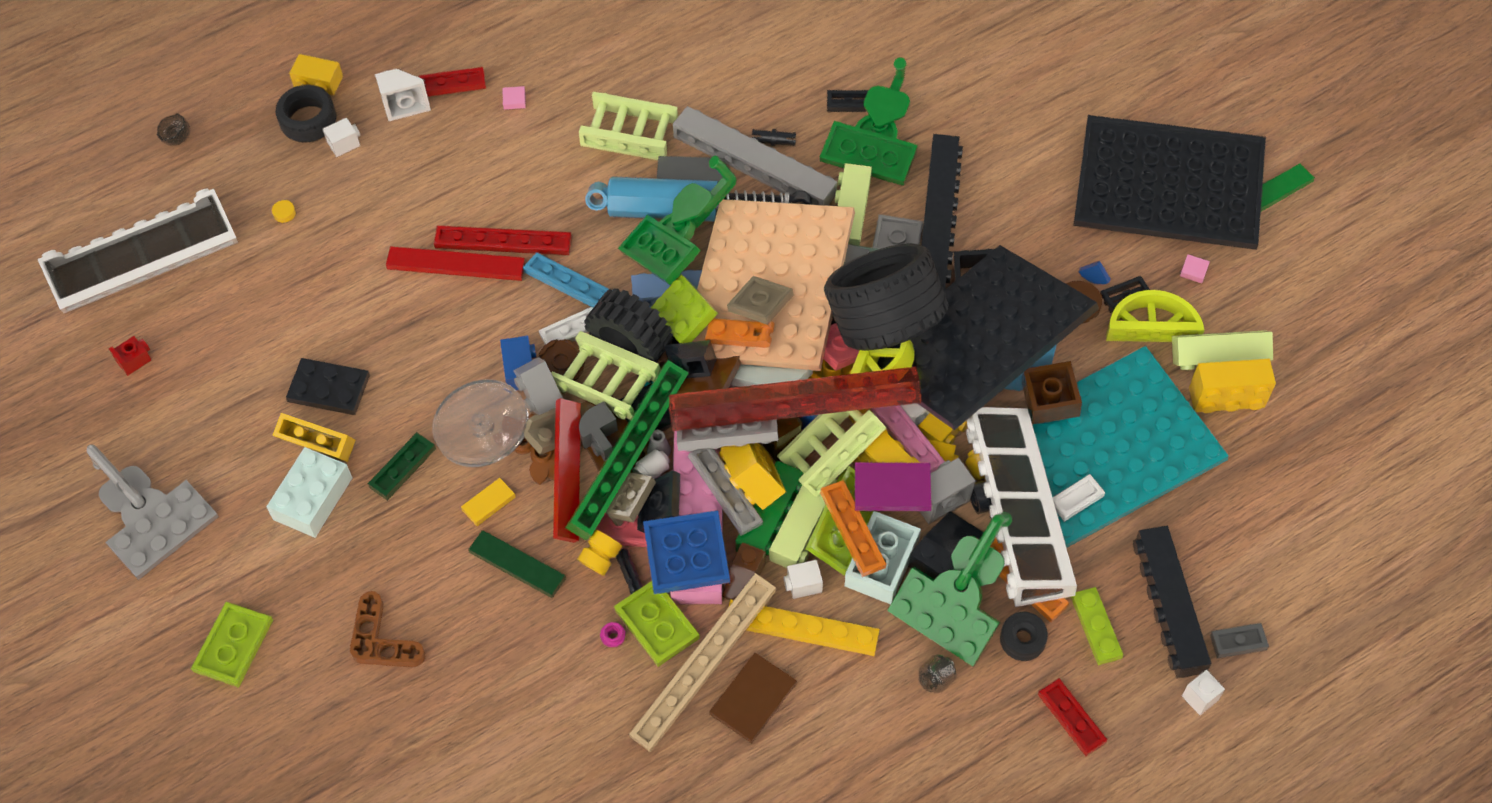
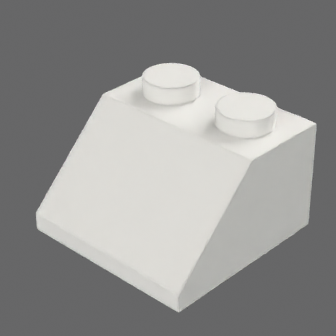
(402, 94)

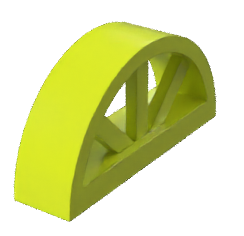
(1153, 330)
(867, 360)

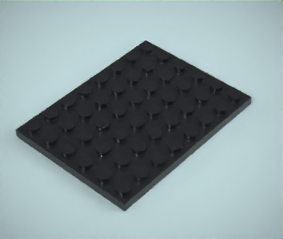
(1171, 182)
(995, 328)

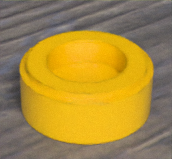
(283, 211)

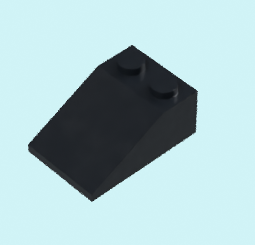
(936, 548)

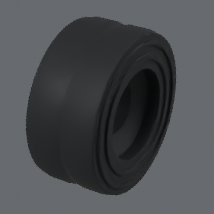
(1023, 622)

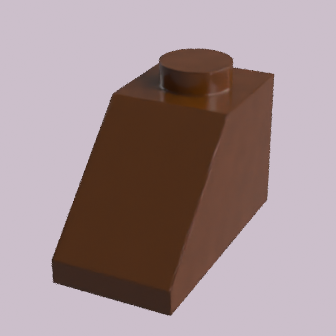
(744, 566)

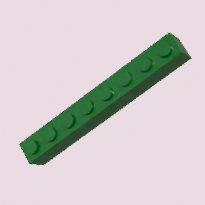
(626, 451)

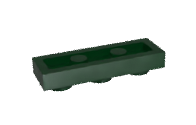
(401, 466)

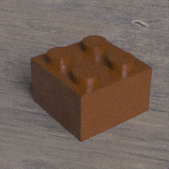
(1051, 392)

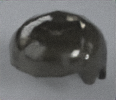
(173, 130)

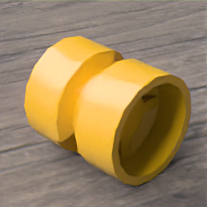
(599, 553)

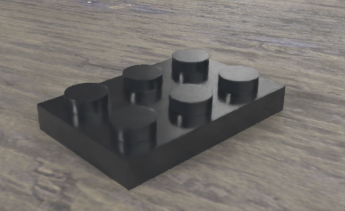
(328, 386)

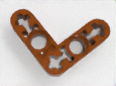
(373, 644)

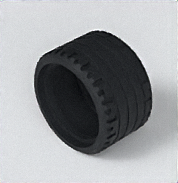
(886, 297)

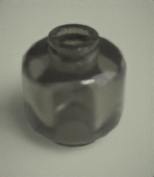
(937, 673)

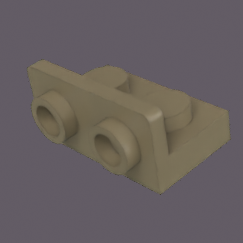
(541, 431)
(630, 498)

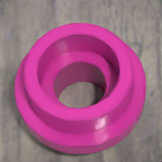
(609, 628)

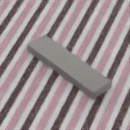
(731, 500)

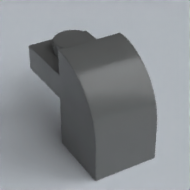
(595, 427)

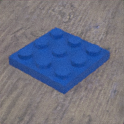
(686, 552)

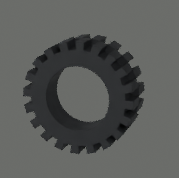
(629, 324)

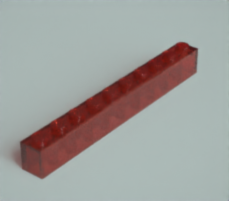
(794, 398)

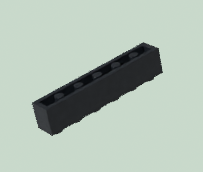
(1172, 602)

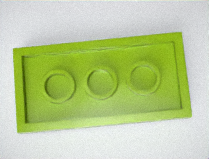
(826, 539)

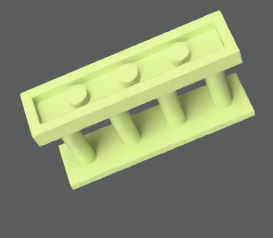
(627, 143)
(607, 355)
(839, 456)

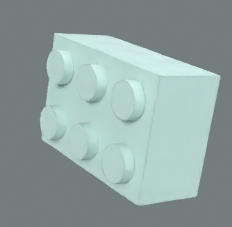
(309, 492)
(896, 543)

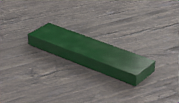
(517, 564)

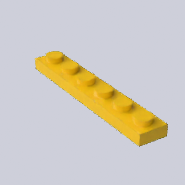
(815, 630)

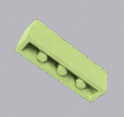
(854, 193)
(1221, 347)
(797, 529)

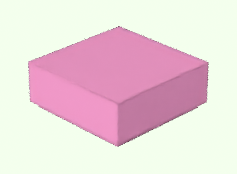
(514, 98)
(1194, 268)

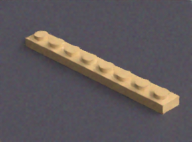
(702, 663)

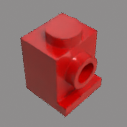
(131, 354)

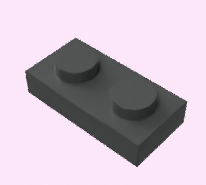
(1239, 640)

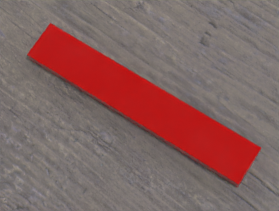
(503, 240)
(455, 263)
(566, 467)

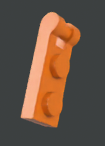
(740, 333)

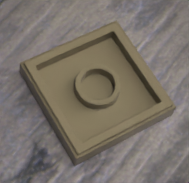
(760, 300)

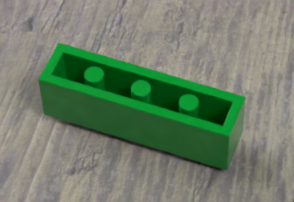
(775, 513)

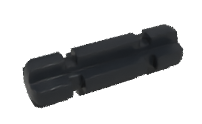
(629, 570)

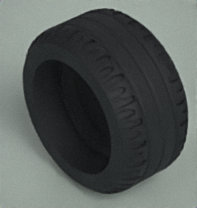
(299, 98)

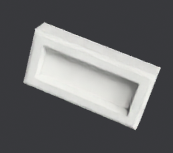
(1077, 497)

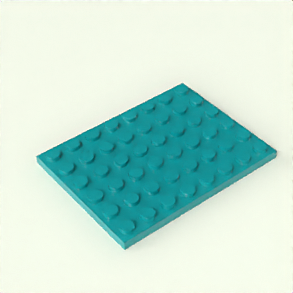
(1131, 437)

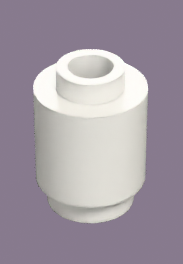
(652, 464)

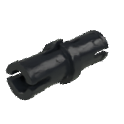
(774, 137)

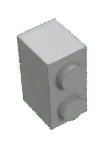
(538, 386)

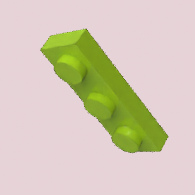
(1097, 626)

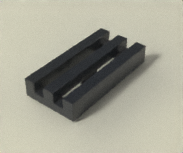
(847, 104)
(1114, 301)

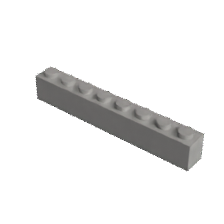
(752, 157)

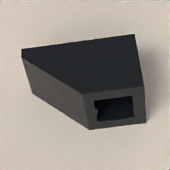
(693, 357)

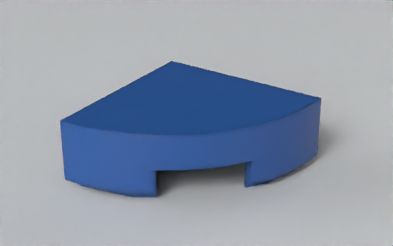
(1095, 273)

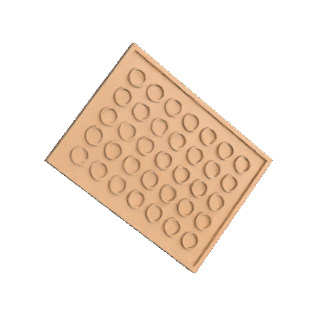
(785, 246)

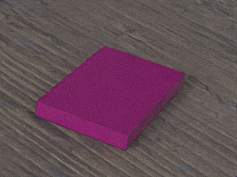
(892, 487)

